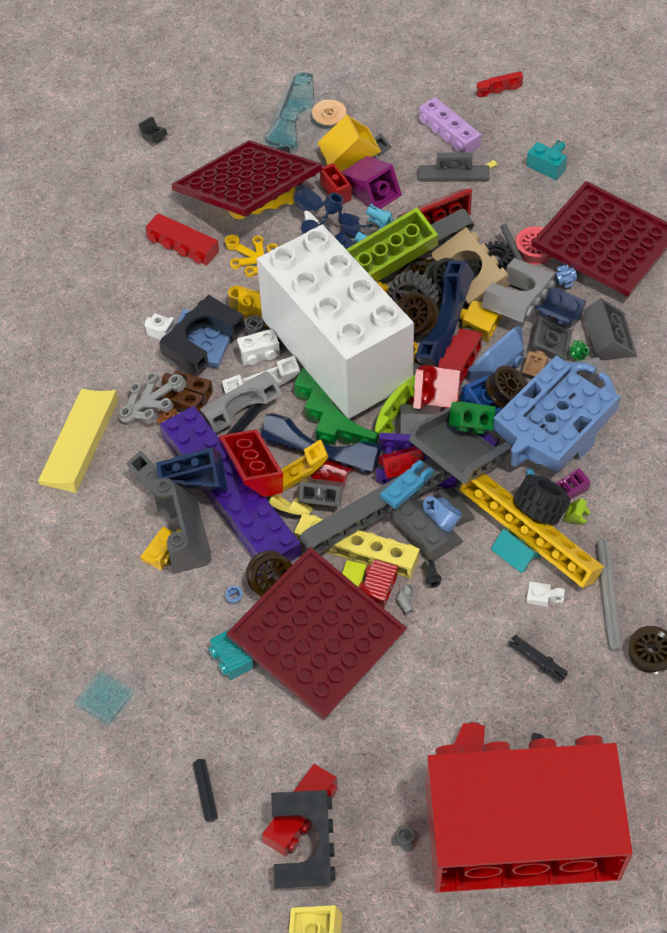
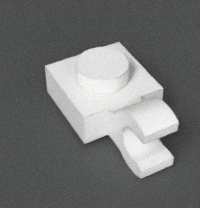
(541, 594)

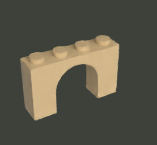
(466, 247)

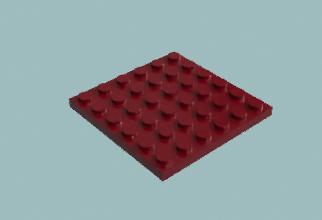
(247, 177)
(604, 238)
(316, 633)

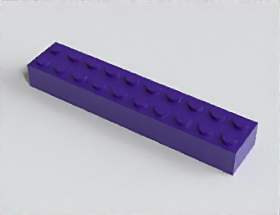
(241, 507)

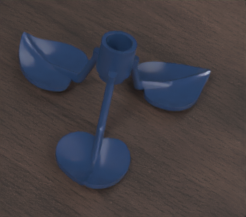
(309, 200)

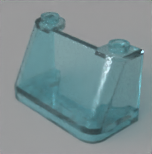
(295, 99)

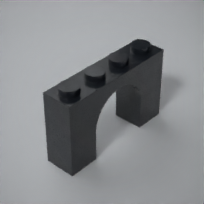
(207, 314)
(317, 869)

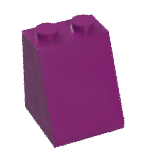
(373, 182)

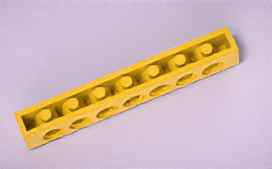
(538, 535)

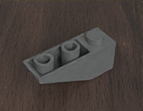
(143, 469)

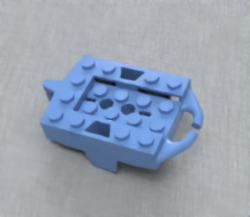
(566, 404)

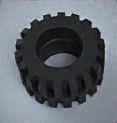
(542, 499)

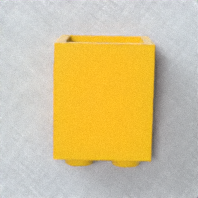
(348, 143)

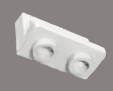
(258, 347)

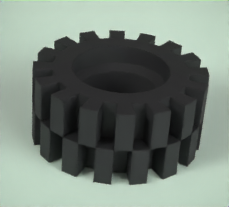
(500, 250)

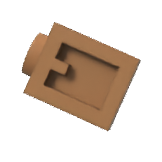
(534, 363)

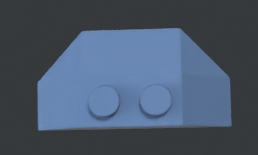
(505, 352)

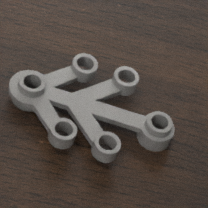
(131, 411)

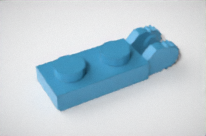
(406, 485)

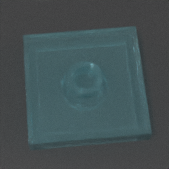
(104, 698)

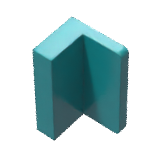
(514, 550)

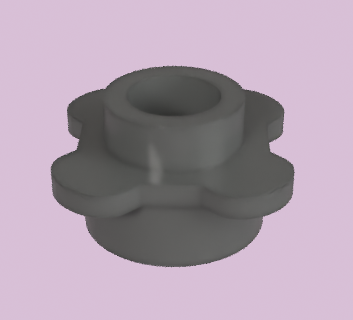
(404, 831)

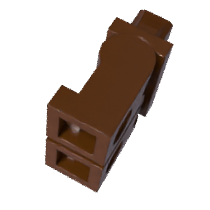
(194, 394)

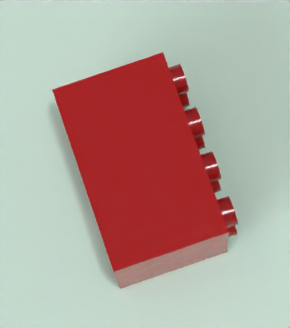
(526, 815)

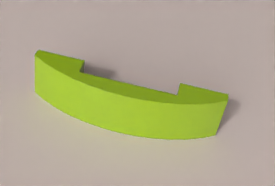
(392, 406)

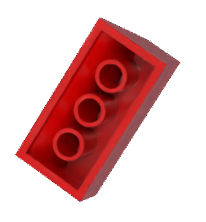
(446, 205)
(254, 462)

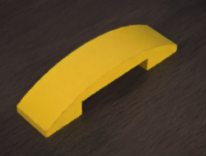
(304, 466)

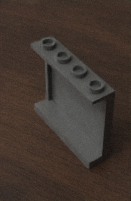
(458, 452)

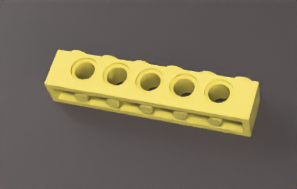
(365, 552)

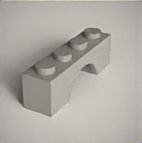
(257, 390)

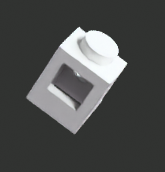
(159, 326)

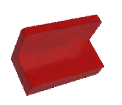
(332, 472)

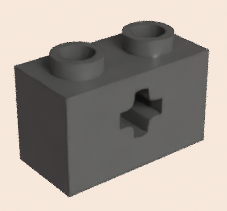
(320, 492)

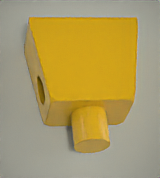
(480, 320)

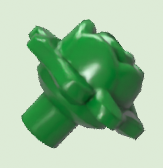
(579, 350)

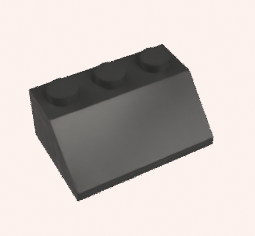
(609, 331)
(423, 530)

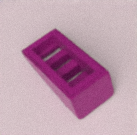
(578, 480)

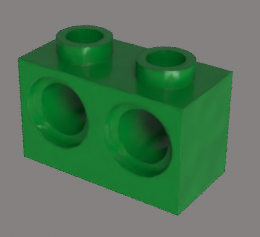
(476, 417)

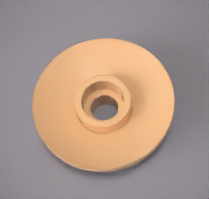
(328, 112)

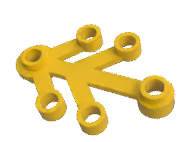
(232, 243)

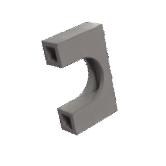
(519, 304)

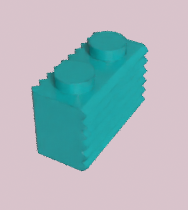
(231, 658)

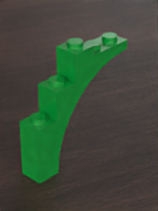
(332, 422)

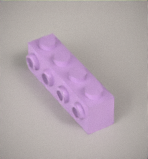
(449, 126)

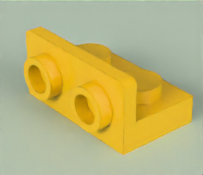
(157, 551)

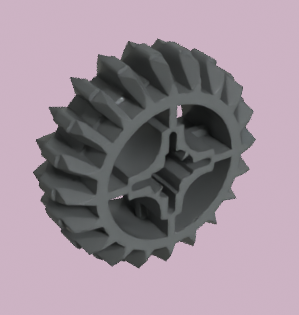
(412, 282)

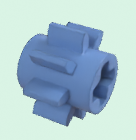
(565, 276)

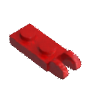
(499, 84)

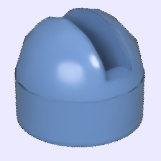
(231, 591)

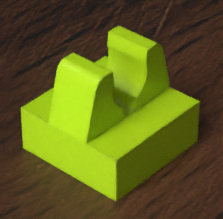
(575, 512)

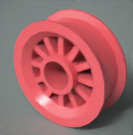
(530, 254)

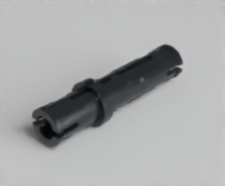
(545, 663)

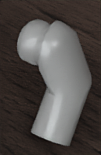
(404, 597)

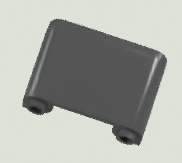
(190, 546)

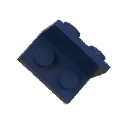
(563, 306)

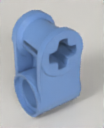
(442, 512)

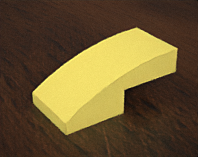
(294, 507)

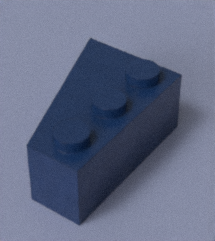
(195, 470)

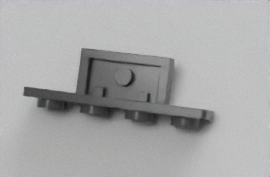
(454, 168)

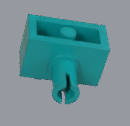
(548, 160)

